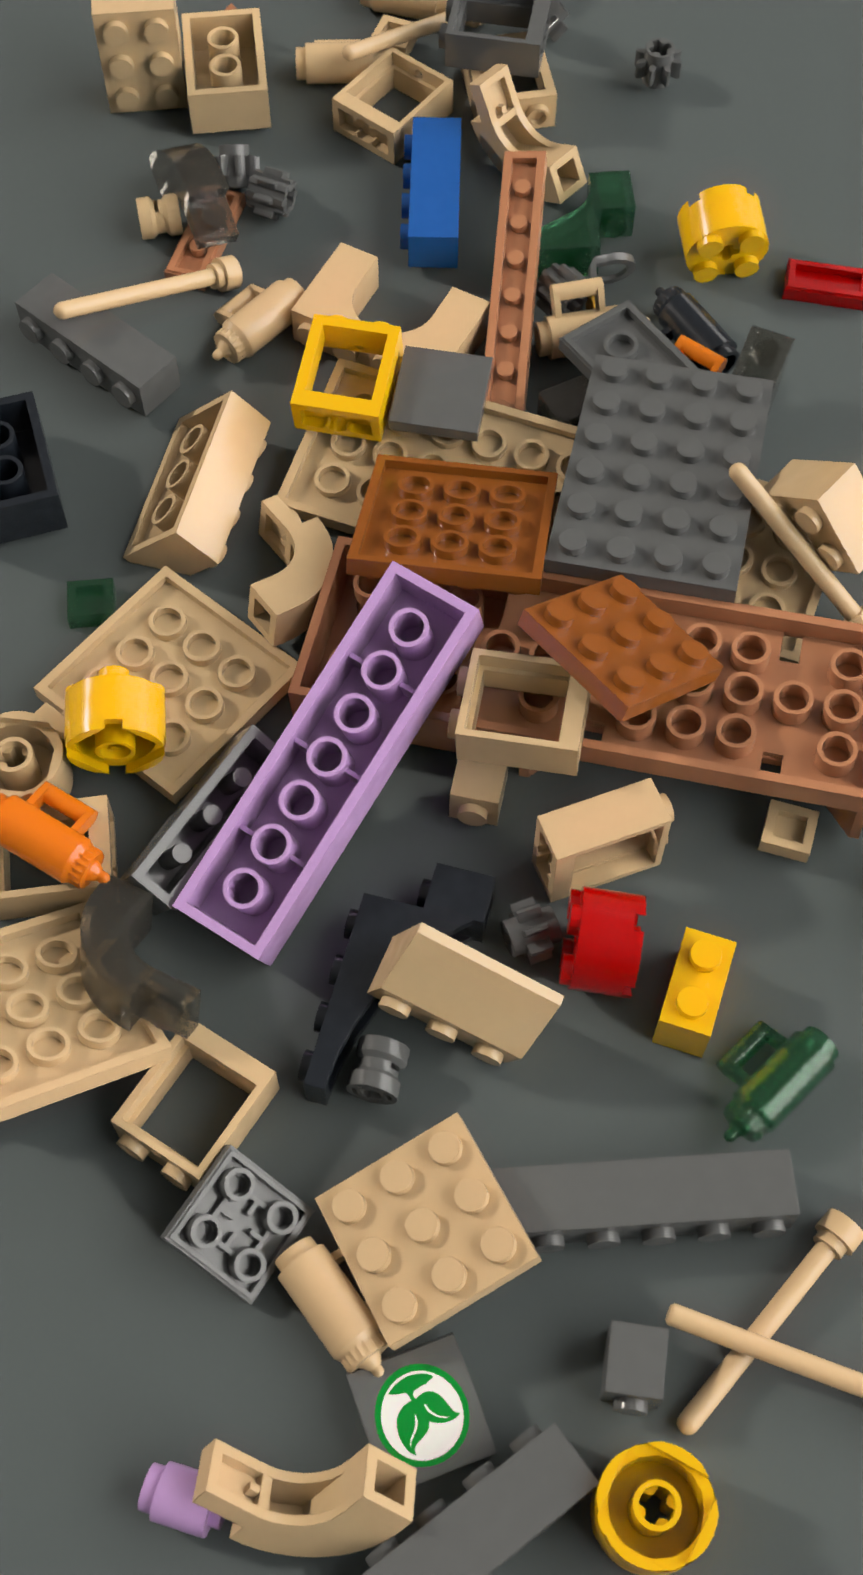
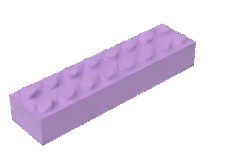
(330, 763)

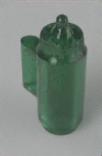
(778, 1083)

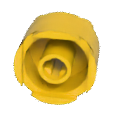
(723, 233)
(115, 722)
(686, 1501)

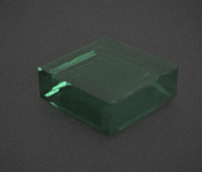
(90, 602)

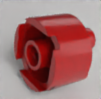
(605, 941)

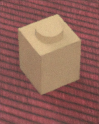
(477, 792)

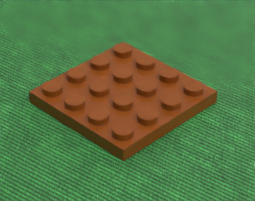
(455, 524)

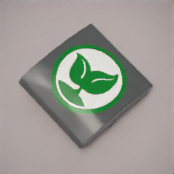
(424, 1409)

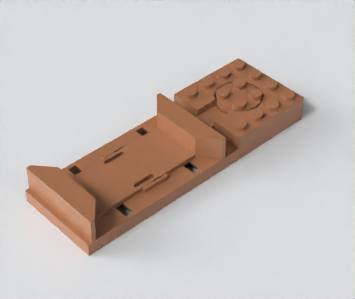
(717, 735)

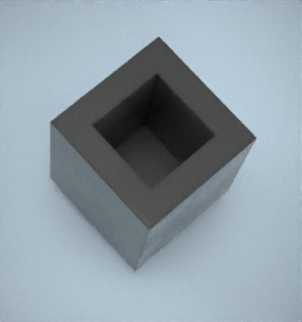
(634, 1367)

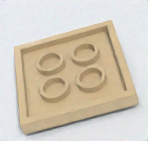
(427, 1231)

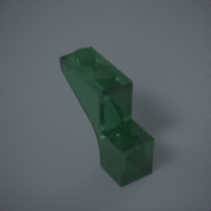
(604, 214)

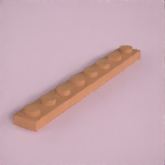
(515, 276)

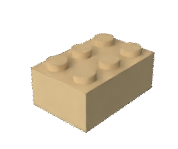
(140, 54)
(225, 71)

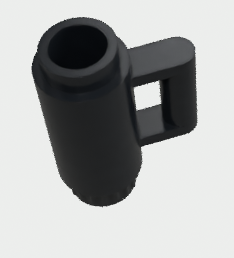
(683, 315)

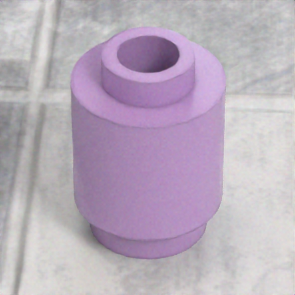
(169, 1497)

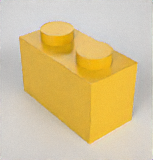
(694, 992)

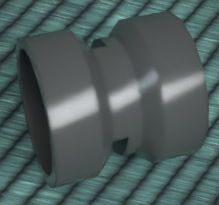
(378, 1069)

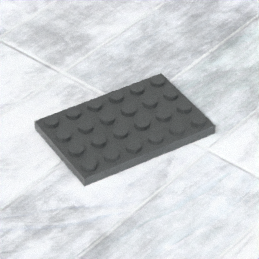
(653, 478)

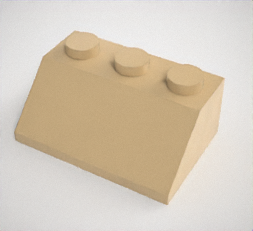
(462, 994)

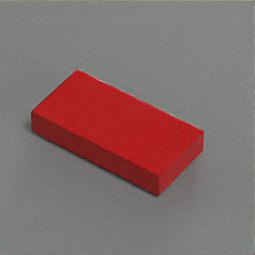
(823, 284)

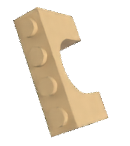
(349, 283)

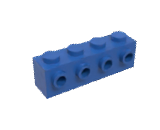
(433, 194)

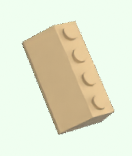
(199, 487)

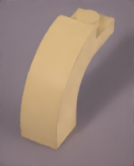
(504, 128)
(286, 601)
(307, 1512)

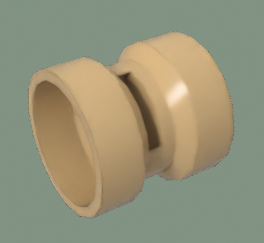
(159, 216)

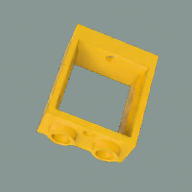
(341, 413)

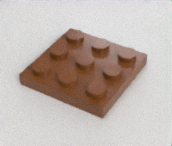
(620, 646)

